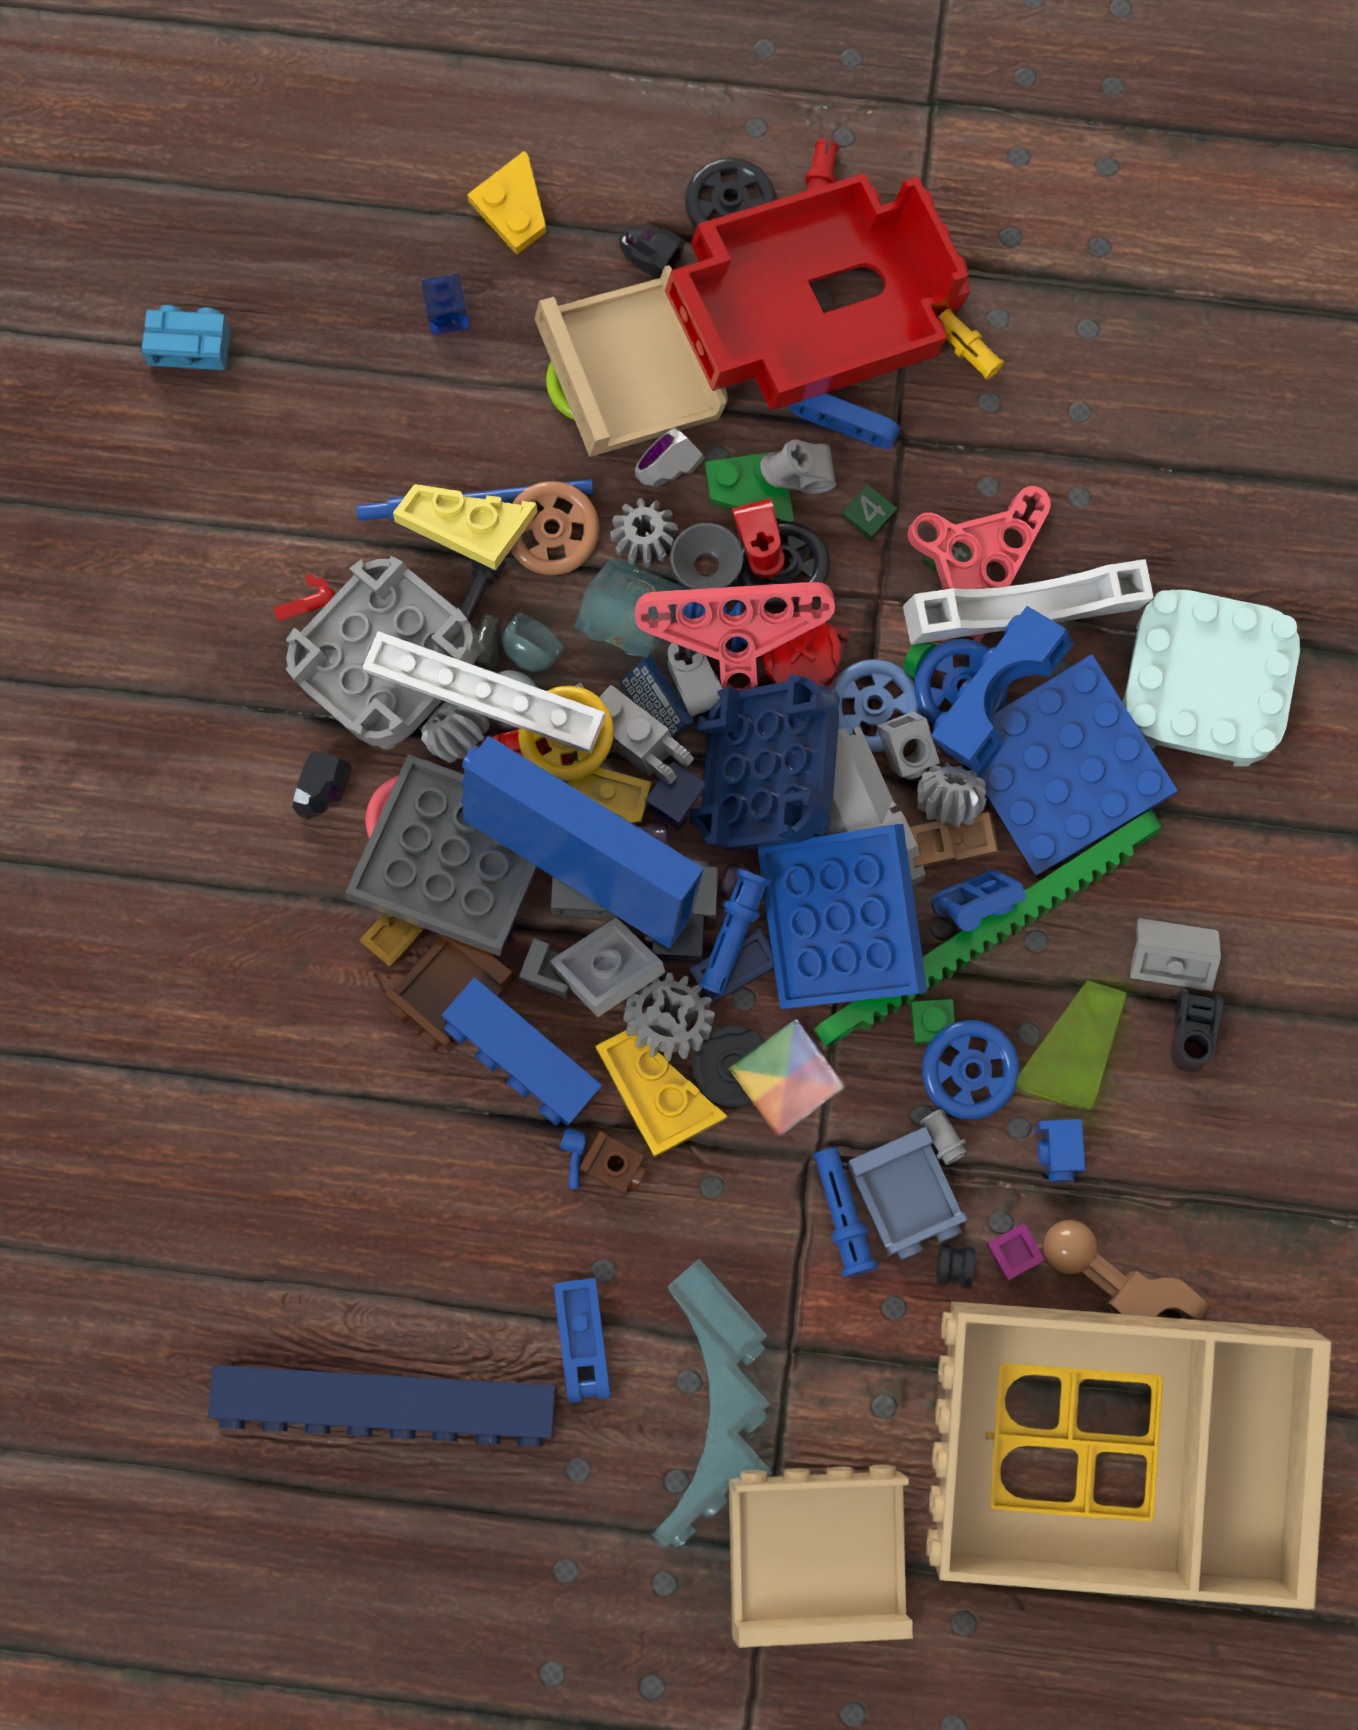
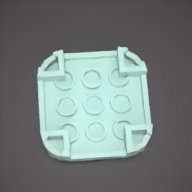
(1212, 675)

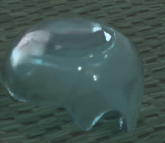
(530, 644)

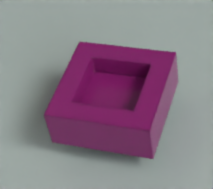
(1015, 1252)

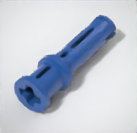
(740, 911)
(845, 1236)

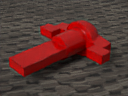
(307, 603)

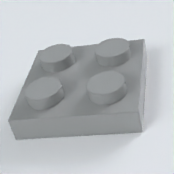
(607, 966)

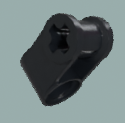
(1197, 1022)

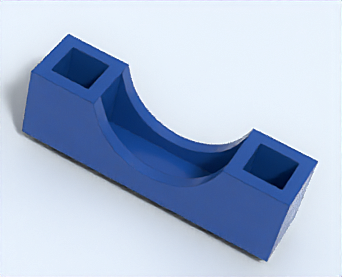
(1029, 648)

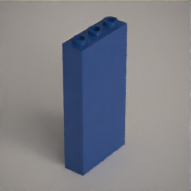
(579, 841)

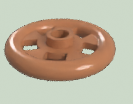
(576, 551)

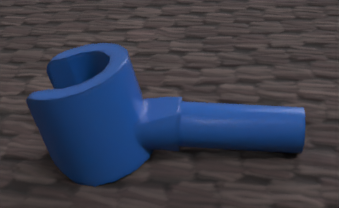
(574, 1142)

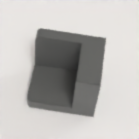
(538, 971)

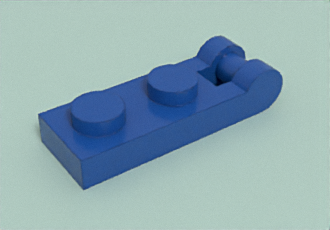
(581, 1338)

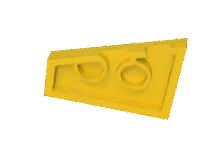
(656, 1094)

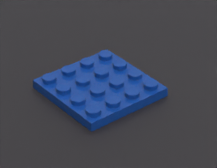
(1070, 767)
(843, 918)

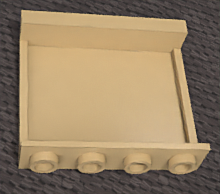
(626, 366)
(818, 1557)

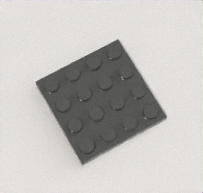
(438, 868)

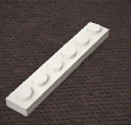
(484, 692)

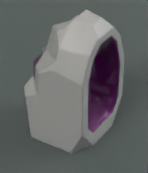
(668, 459)

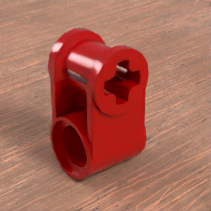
(761, 537)

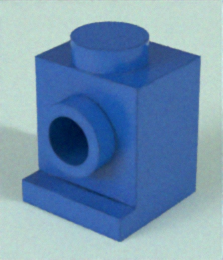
(1061, 1149)

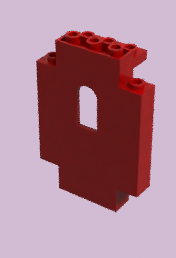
(753, 304)

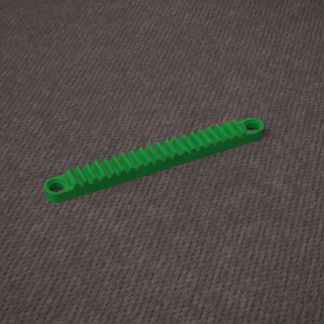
(958, 950)

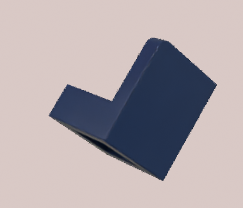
(673, 801)

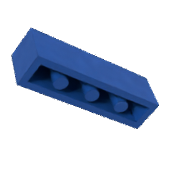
(520, 1052)

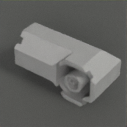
(862, 796)

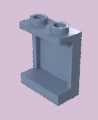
(907, 1194)

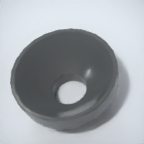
(706, 541)

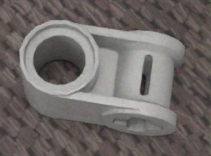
(800, 467)
(695, 682)

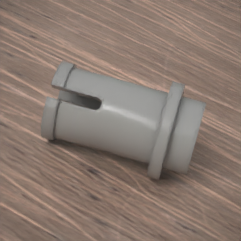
(944, 1137)

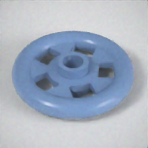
(881, 674)

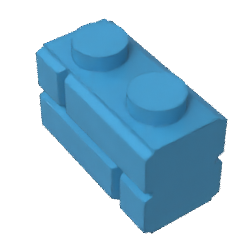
(186, 338)

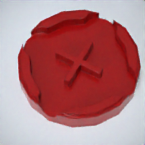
(809, 655)

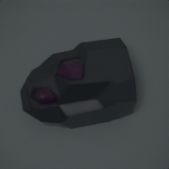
(651, 248)
(320, 784)

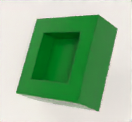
(930, 1019)

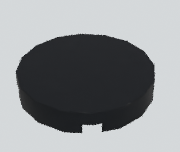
(713, 1061)

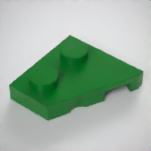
(741, 482)

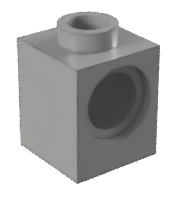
(897, 733)

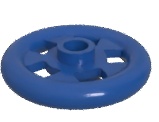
(941, 659)
(936, 1072)

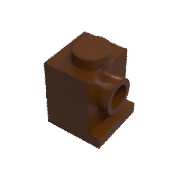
(596, 1165)

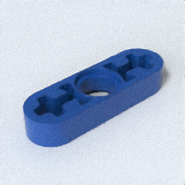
(848, 420)

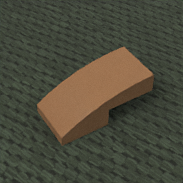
(949, 844)

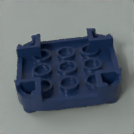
(768, 765)

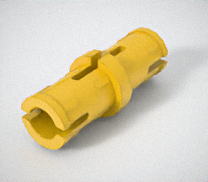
(969, 345)

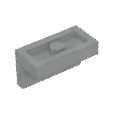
(1176, 954)

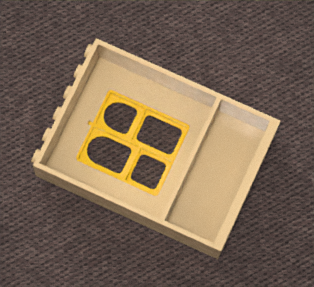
(1225, 1450)

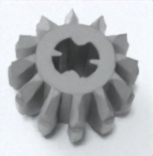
(643, 518)
(453, 731)
(951, 795)

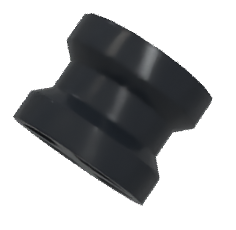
(955, 1266)

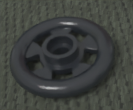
(710, 177)
(815, 568)

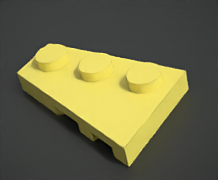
(467, 525)

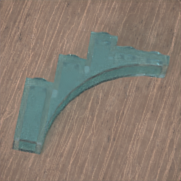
(726, 1338)

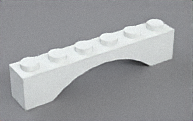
(981, 611)

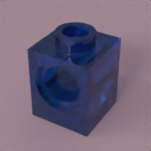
(445, 303)

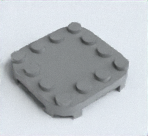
(333, 647)

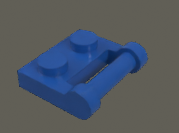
(986, 895)

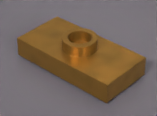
(391, 938)

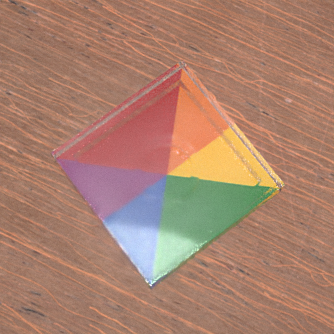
(786, 1077)

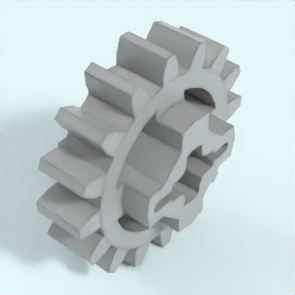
(666, 1020)

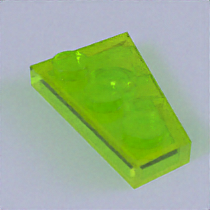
(1076, 1049)

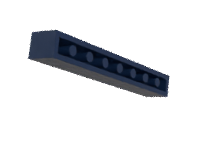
(382, 1403)

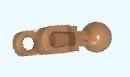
(1072, 1249)

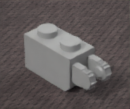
(642, 737)

